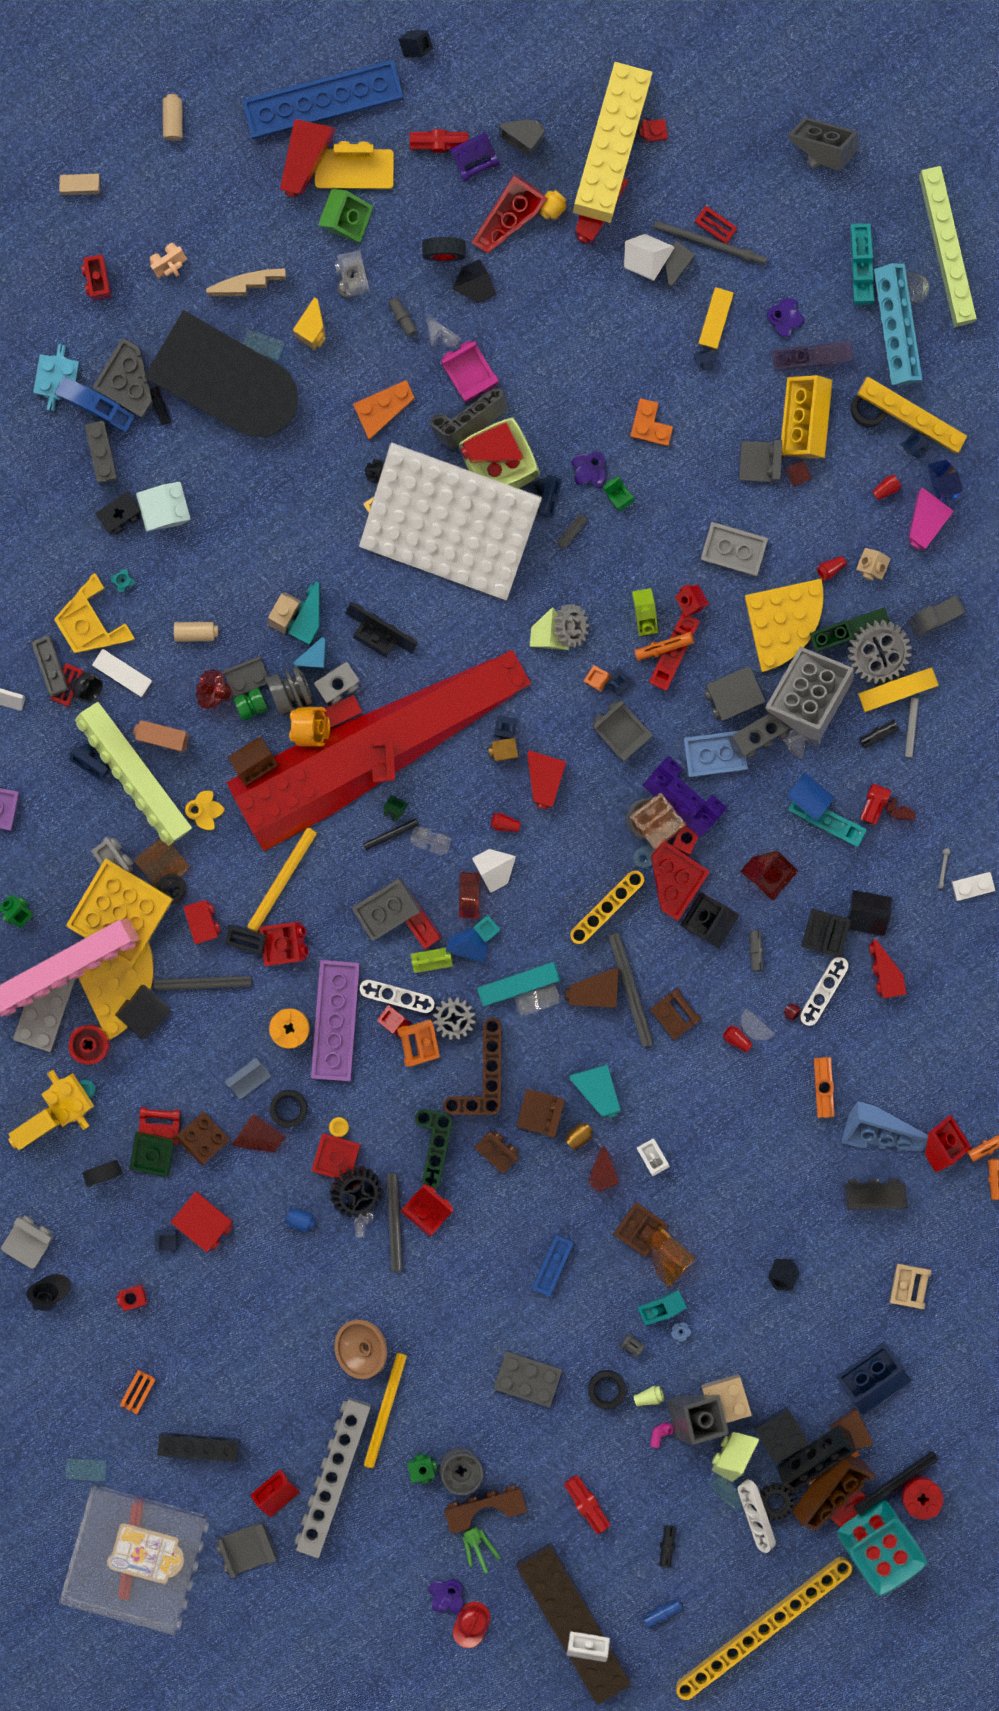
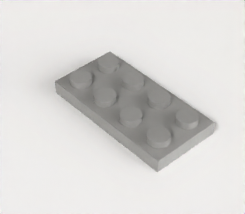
(43, 1018)

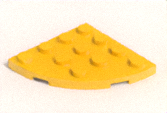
(783, 620)
(113, 984)

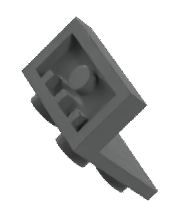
(760, 461)

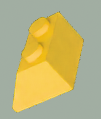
(310, 326)

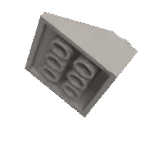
(810, 693)

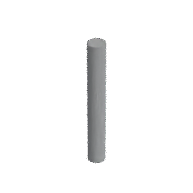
(911, 727)

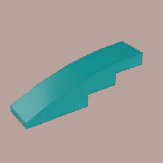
(862, 264)
(518, 984)

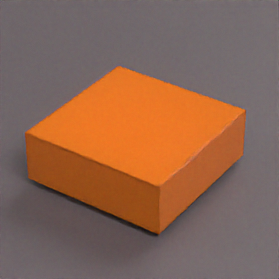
(597, 678)

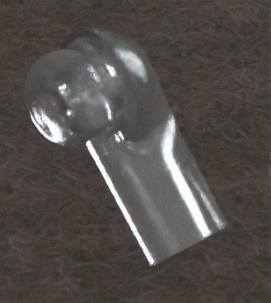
(361, 1222)

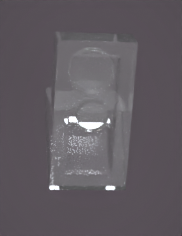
(438, 331)

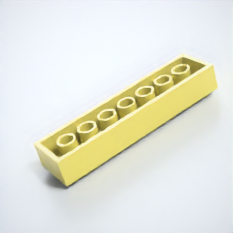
(612, 142)

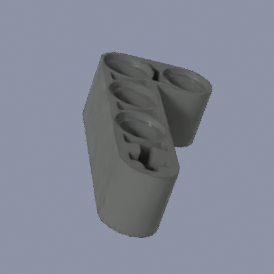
(470, 420)

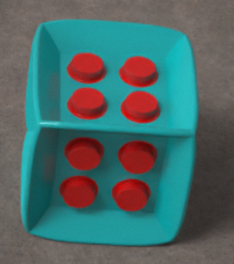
(882, 1548)

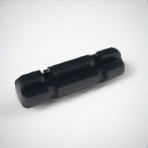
(159, 406)

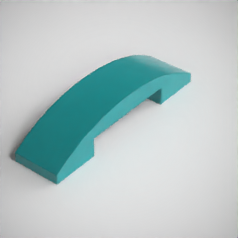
(833, 824)

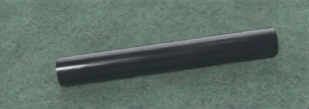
(391, 834)

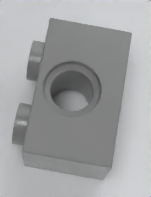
(325, 684)

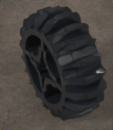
(357, 1178)

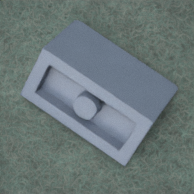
(248, 1078)

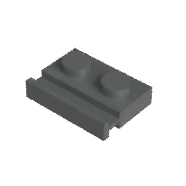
(246, 676)

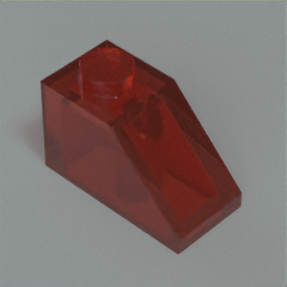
(602, 1172)

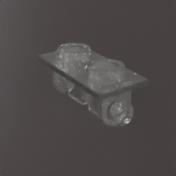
(439, 842)

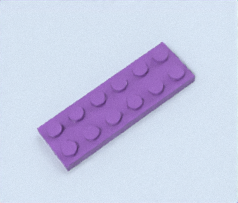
(335, 1020)

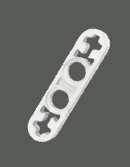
(821, 989)
(397, 993)
(750, 1495)

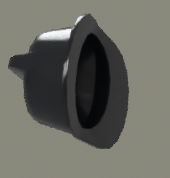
(48, 1292)

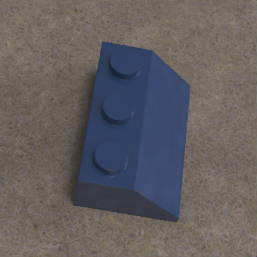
(873, 1378)

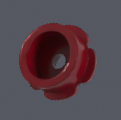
(792, 1011)

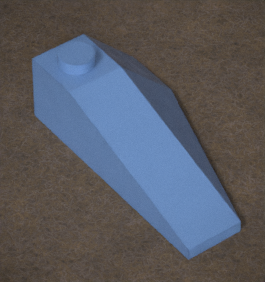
(878, 1128)

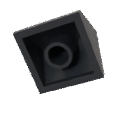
(869, 912)

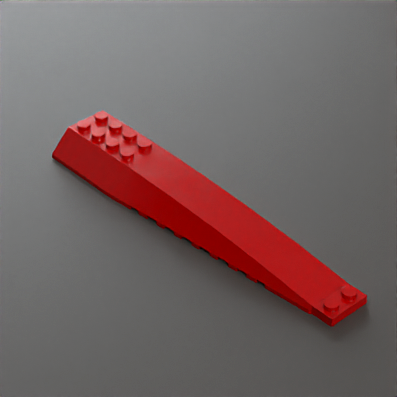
(324, 779)

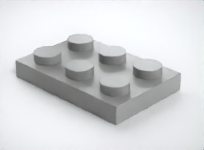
(734, 549)

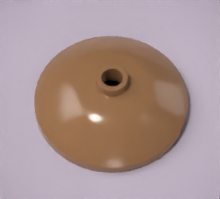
(353, 1352)

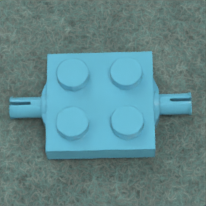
(50, 373)

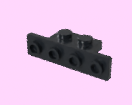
(377, 633)

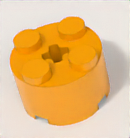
(309, 726)
(286, 1017)

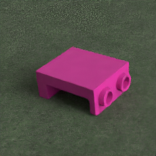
(469, 371)

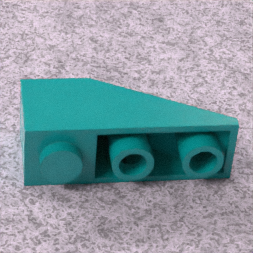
(308, 620)

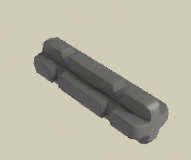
(572, 531)

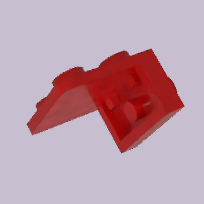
(427, 1209)

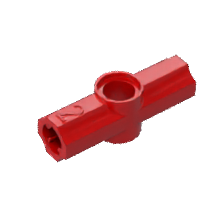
(436, 140)
(587, 1504)

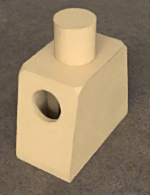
(283, 612)

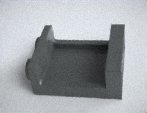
(734, 694)
(621, 730)

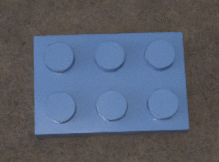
(712, 755)

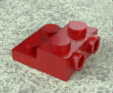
(284, 943)

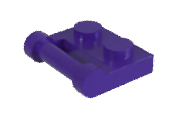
(471, 151)

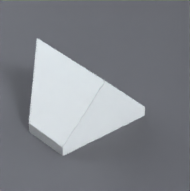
(494, 868)

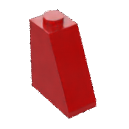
(492, 446)
(544, 778)

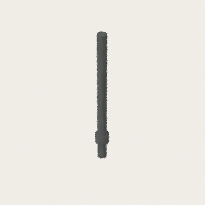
(746, 254)

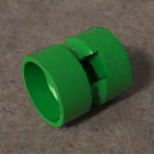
(250, 704)

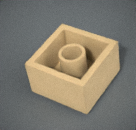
(732, 1397)

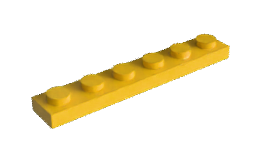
(911, 415)

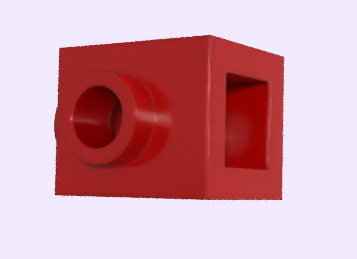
(691, 599)

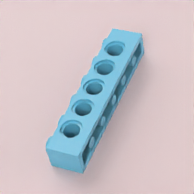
(898, 324)

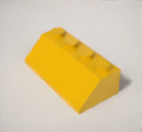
(806, 416)

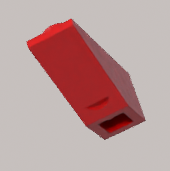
(889, 976)

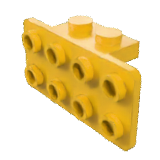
(355, 167)

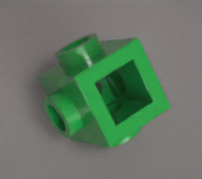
(16, 911)
(417, 1474)

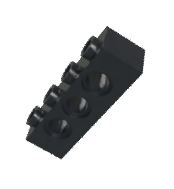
(198, 1447)
(816, 1458)

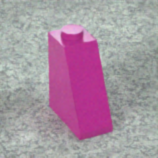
(927, 519)

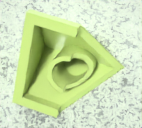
(543, 632)

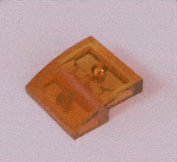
(657, 821)
(160, 860)

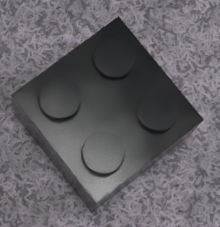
(781, 1435)

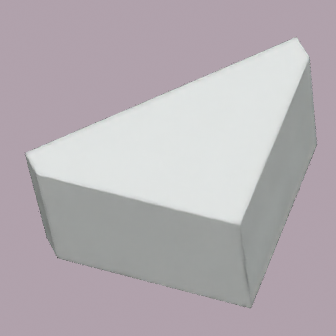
(653, 1157)

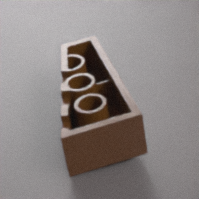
(831, 1491)

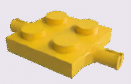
(67, 1100)

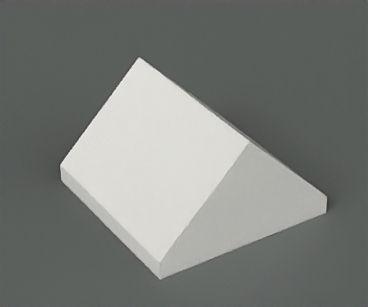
(646, 255)

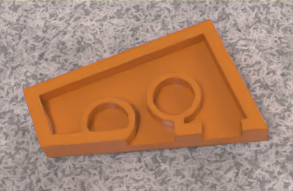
(383, 407)

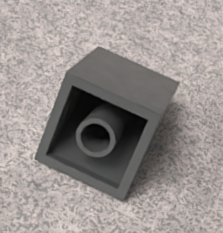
(697, 1418)

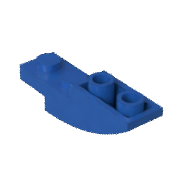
(94, 403)

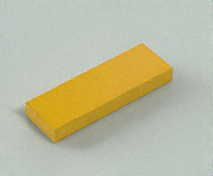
(715, 318)

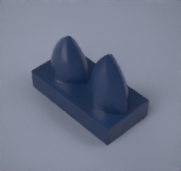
(550, 489)
(83, 758)

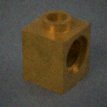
(503, 750)

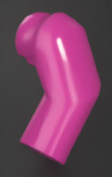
(659, 1432)

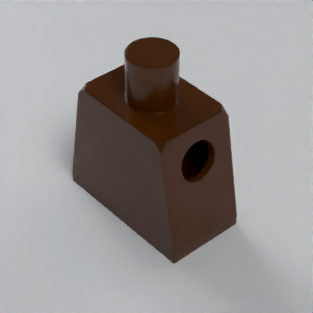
(853, 1423)

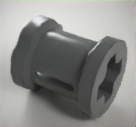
(636, 1348)

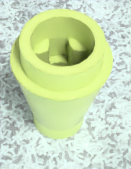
(650, 1396)

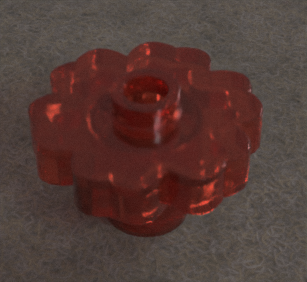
(212, 689)

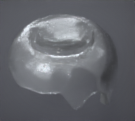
(918, 287)

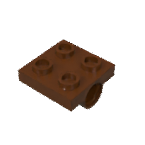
(202, 1138)
(638, 1227)

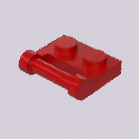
(162, 1130)

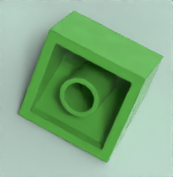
(345, 215)

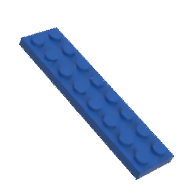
(323, 99)

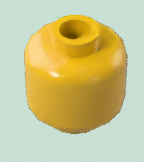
(554, 205)

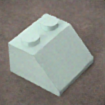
(163, 506)

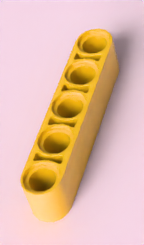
(616, 904)

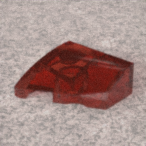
(259, 1136)

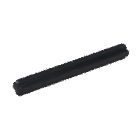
(895, 1483)

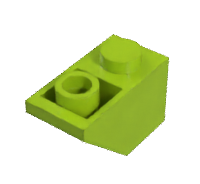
(645, 612)

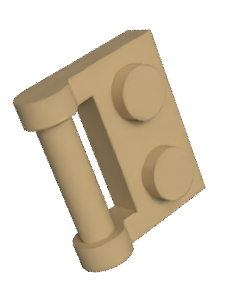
(903, 1285)

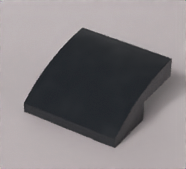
(825, 932)
(143, 1012)

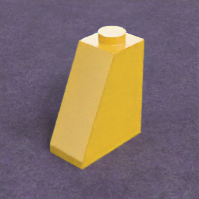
(33, 1129)

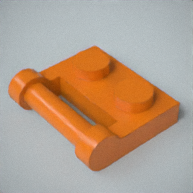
(425, 1042)

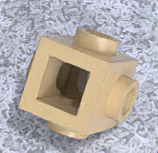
(873, 564)

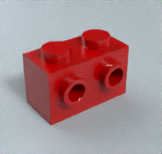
(97, 277)
(201, 921)

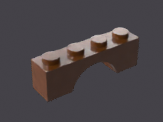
(509, 1501)

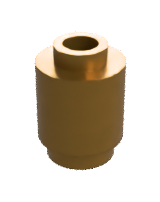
(579, 1135)

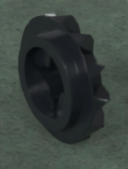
(177, 893)

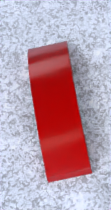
(670, 660)

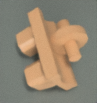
(168, 263)

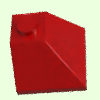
(945, 1144)

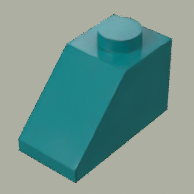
(662, 1307)

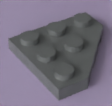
(124, 379)

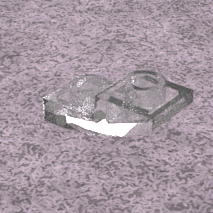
(537, 1000)

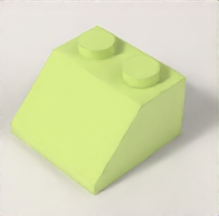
(734, 1455)

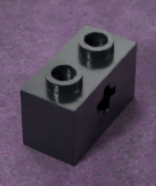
(108, 514)

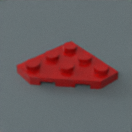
(676, 879)

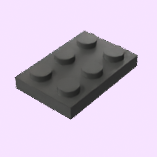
(386, 909)
(527, 1379)

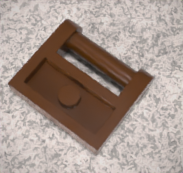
(670, 1018)

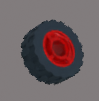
(443, 249)

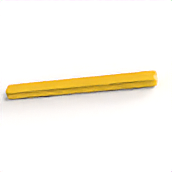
(282, 879)
(385, 1410)

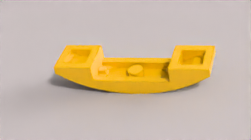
(898, 689)

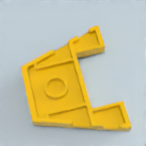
(82, 625)

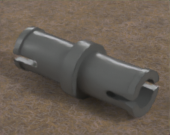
(402, 316)
(756, 951)

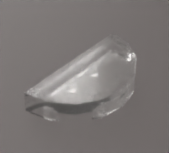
(754, 1027)

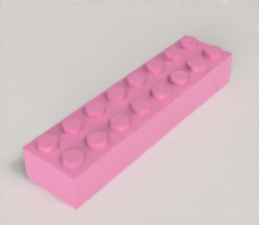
(66, 965)

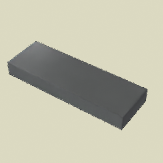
(50, 666)

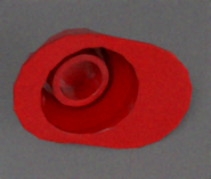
(471, 1624)

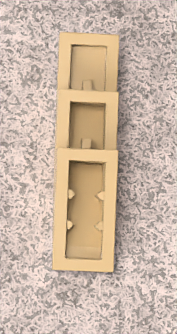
(238, 285)

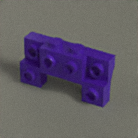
(686, 803)

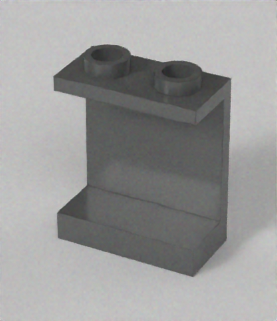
(246, 1549)

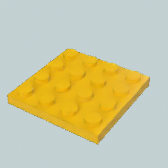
(120, 896)

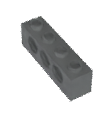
(741, 742)

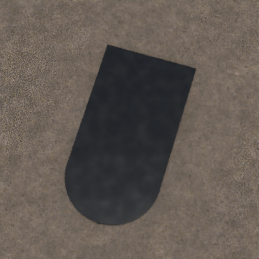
(224, 378)

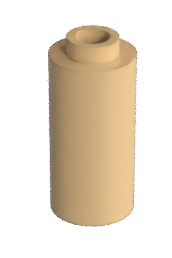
(172, 117)
(195, 631)

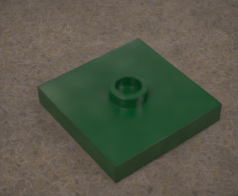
(152, 1154)

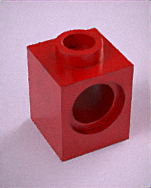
(679, 845)
(141, 1298)

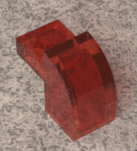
(469, 895)

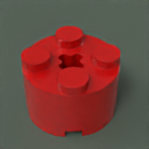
(78, 1043)
(927, 1507)

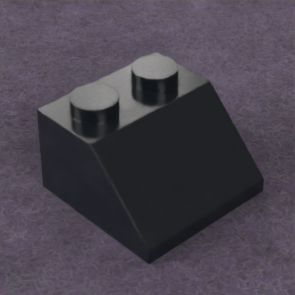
(710, 920)

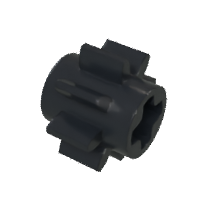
(374, 470)

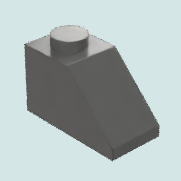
(677, 263)

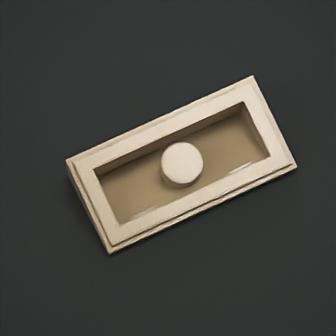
(79, 184)

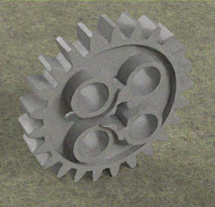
(895, 644)

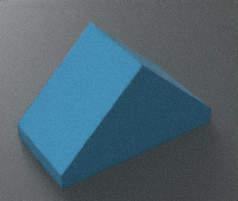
(313, 657)

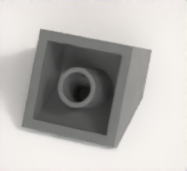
(523, 135)

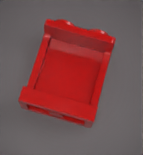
(202, 1222)

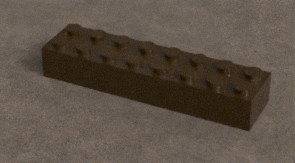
(569, 1612)

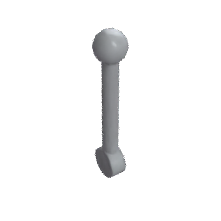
(946, 852)

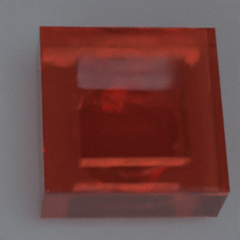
(798, 473)

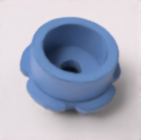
(675, 1331)

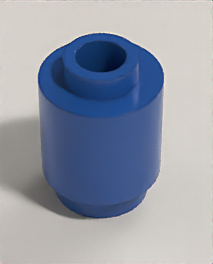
(300, 1220)

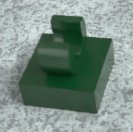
(395, 806)

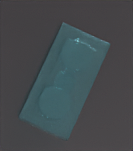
(264, 344)
(86, 1469)

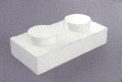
(973, 886)

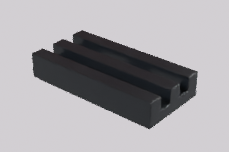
(261, 943)

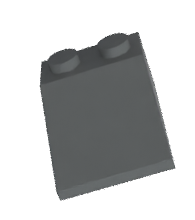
(825, 142)

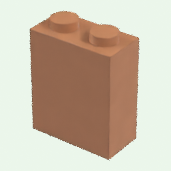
(161, 736)

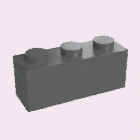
(101, 453)

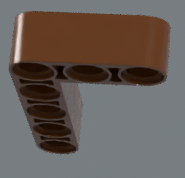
(487, 1075)

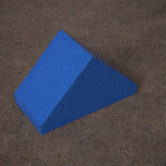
(468, 945)

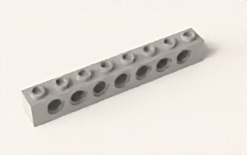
(310, 1545)

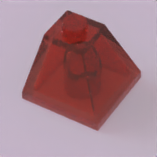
(769, 873)

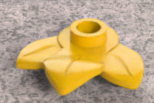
(207, 810)

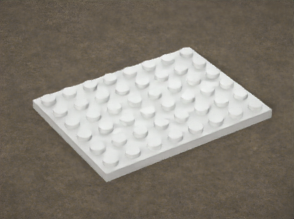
(449, 521)

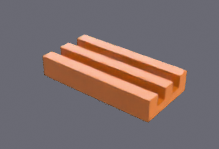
(130, 1406)

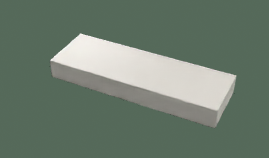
(122, 673)

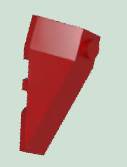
(514, 207)

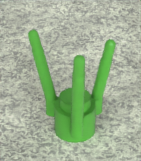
(472, 1537)

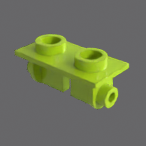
(431, 960)

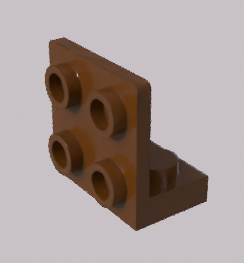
(252, 761)
(540, 1112)
(496, 1151)

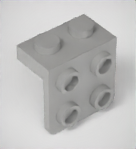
(111, 849)
(27, 1241)

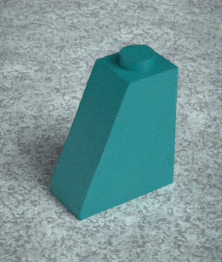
(598, 1089)

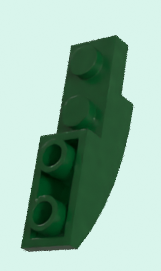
(845, 630)

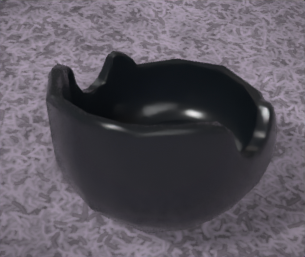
(87, 687)

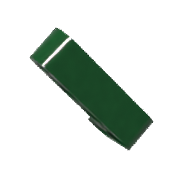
(433, 1149)

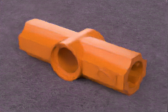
(825, 1100)

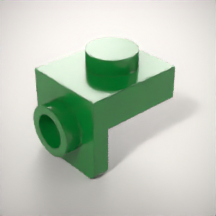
(618, 493)

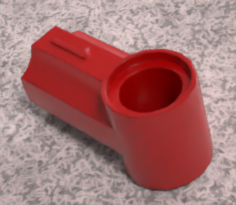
(876, 799)

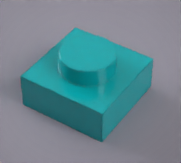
(486, 928)

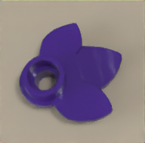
(788, 318)
(587, 470)
(445, 1598)

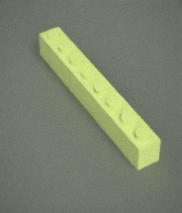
(947, 246)
(132, 774)

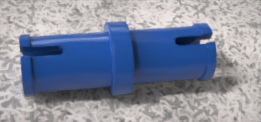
(663, 1613)

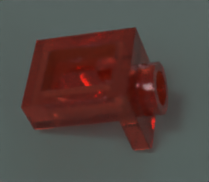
(901, 813)

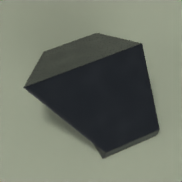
(474, 282)

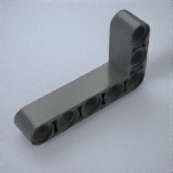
(933, 617)

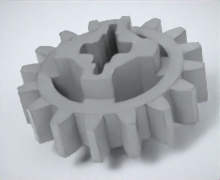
(571, 625)
(456, 1028)

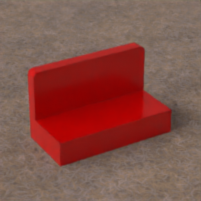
(274, 1493)

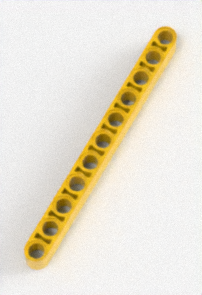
(760, 1637)

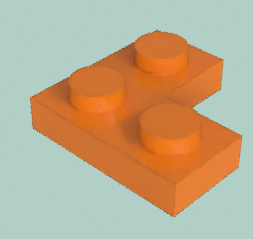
(644, 426)

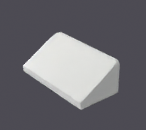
(11, 699)
(588, 1646)

